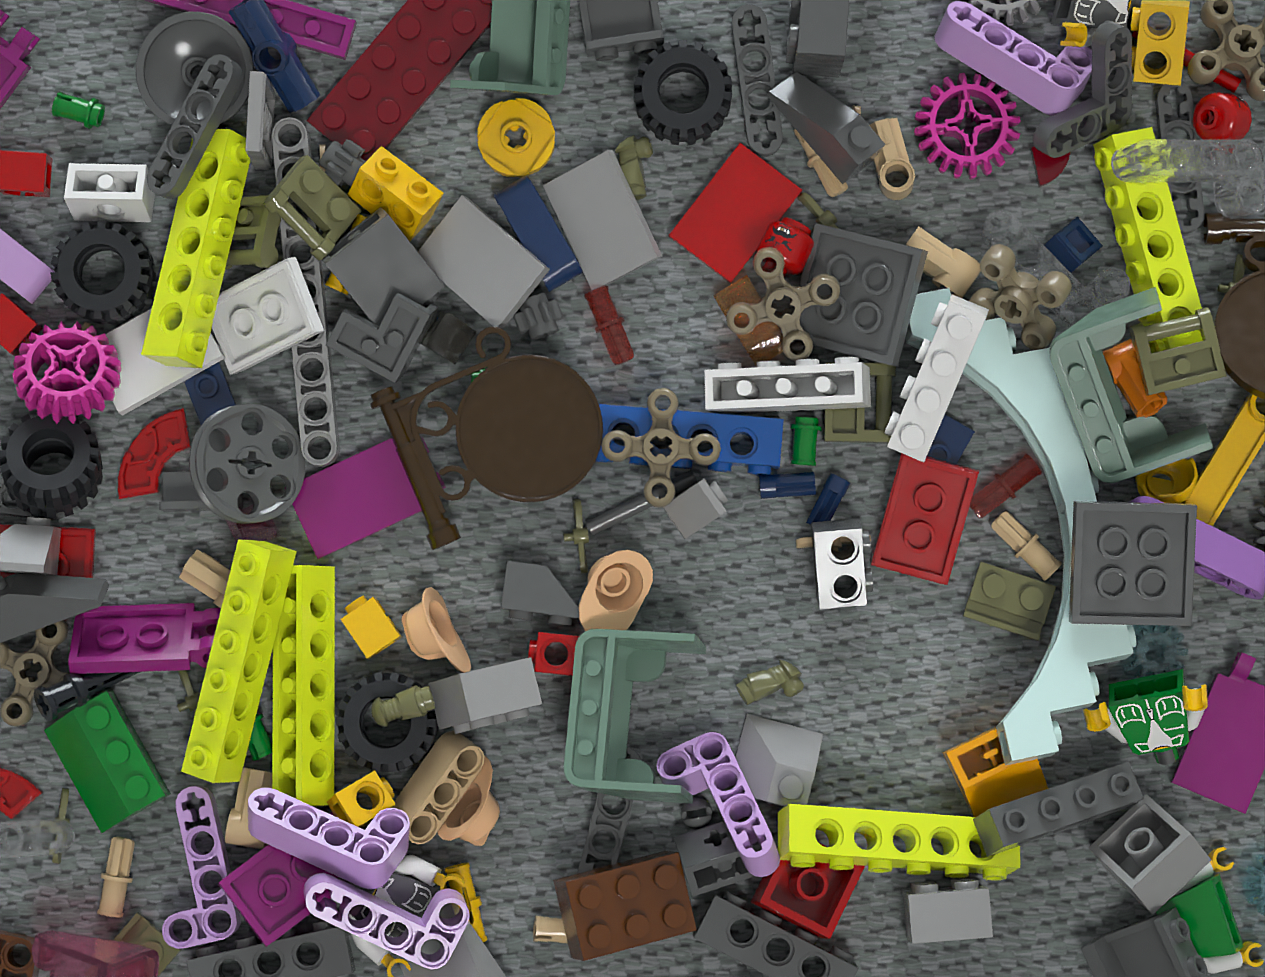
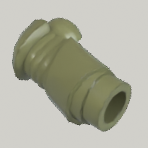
(630, 155)
(765, 682)
(405, 705)

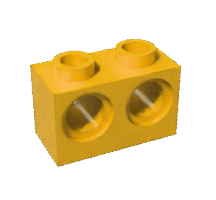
(1167, 41)
(397, 189)

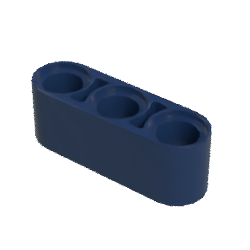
(538, 231)

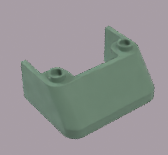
(524, 50)
(1113, 443)
(601, 706)

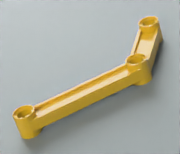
(1229, 462)

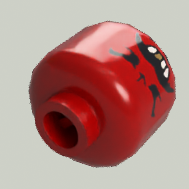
(1222, 117)
(792, 241)

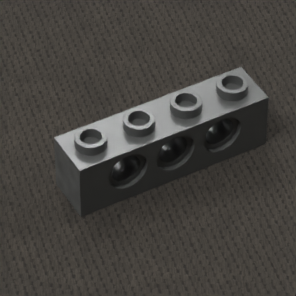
(1057, 809)
(725, 910)
(334, 960)

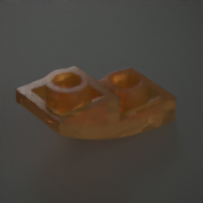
(766, 337)

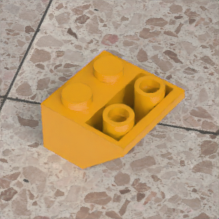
(985, 778)

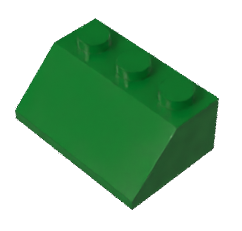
(107, 761)

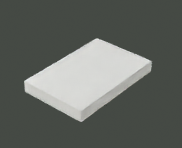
(264, 316)
(143, 377)

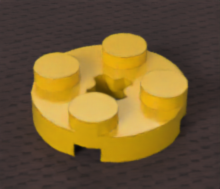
(512, 116)

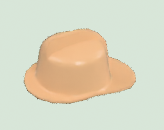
(615, 591)
(432, 632)
(475, 811)

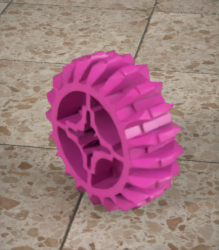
(950, 128)
(64, 384)

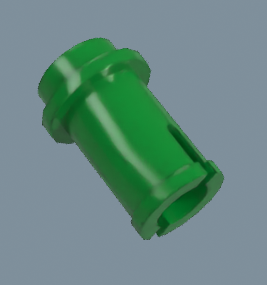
(78, 109)
(805, 440)
(260, 743)

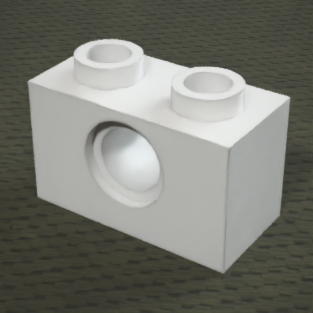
(109, 193)

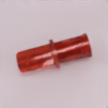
(609, 325)
(1004, 486)

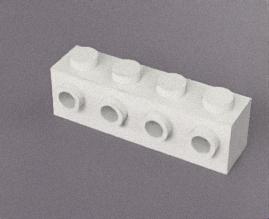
(937, 378)
(787, 387)

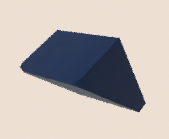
(1073, 244)

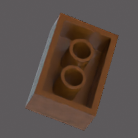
(624, 905)

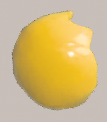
(1178, 490)

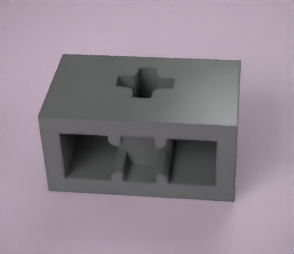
(711, 858)

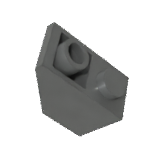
(536, 590)

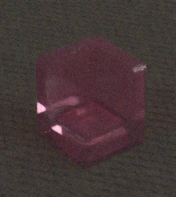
(257, 531)

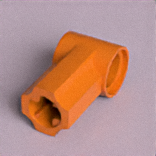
(1127, 376)

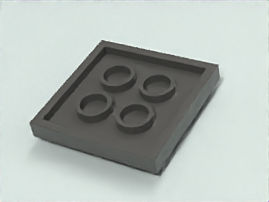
(875, 295)
(1132, 563)

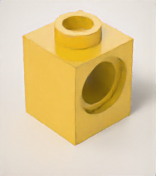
(370, 626)
(345, 804)

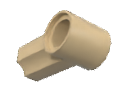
(892, 158)
(946, 265)
(206, 576)
(237, 825)

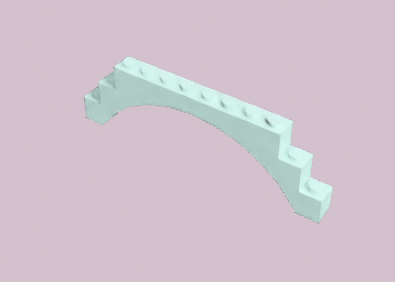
(1034, 401)

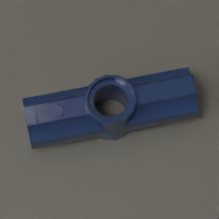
(287, 74)

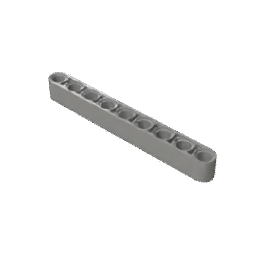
(315, 350)

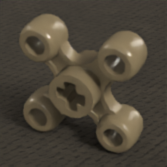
(1229, 52)
(776, 289)
(1020, 296)
(661, 430)
(18, 663)

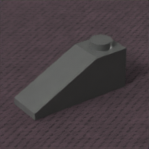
(827, 125)
(41, 600)

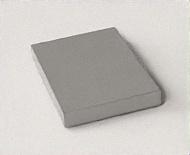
(260, 121)
(602, 220)
(482, 262)

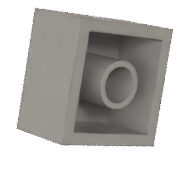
(486, 696)
(1149, 854)
(948, 912)

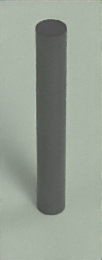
(637, 504)

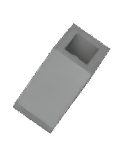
(696, 507)

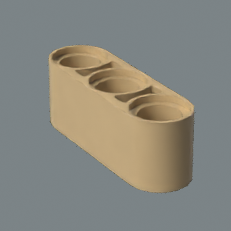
(439, 784)

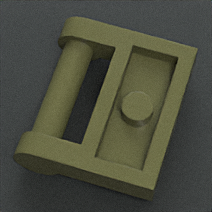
(320, 202)
(256, 223)
(1182, 364)
(848, 423)

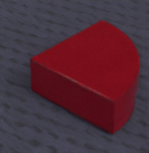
(1047, 167)

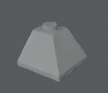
(30, 547)
(778, 760)

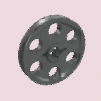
(237, 477)

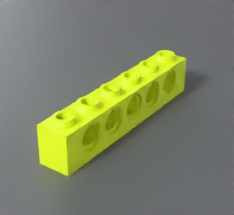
(1155, 228)
(197, 254)
(238, 661)
(305, 687)
(799, 844)

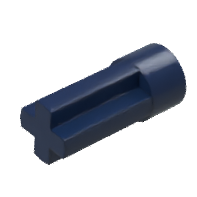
(787, 485)
(829, 499)

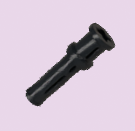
(74, 690)

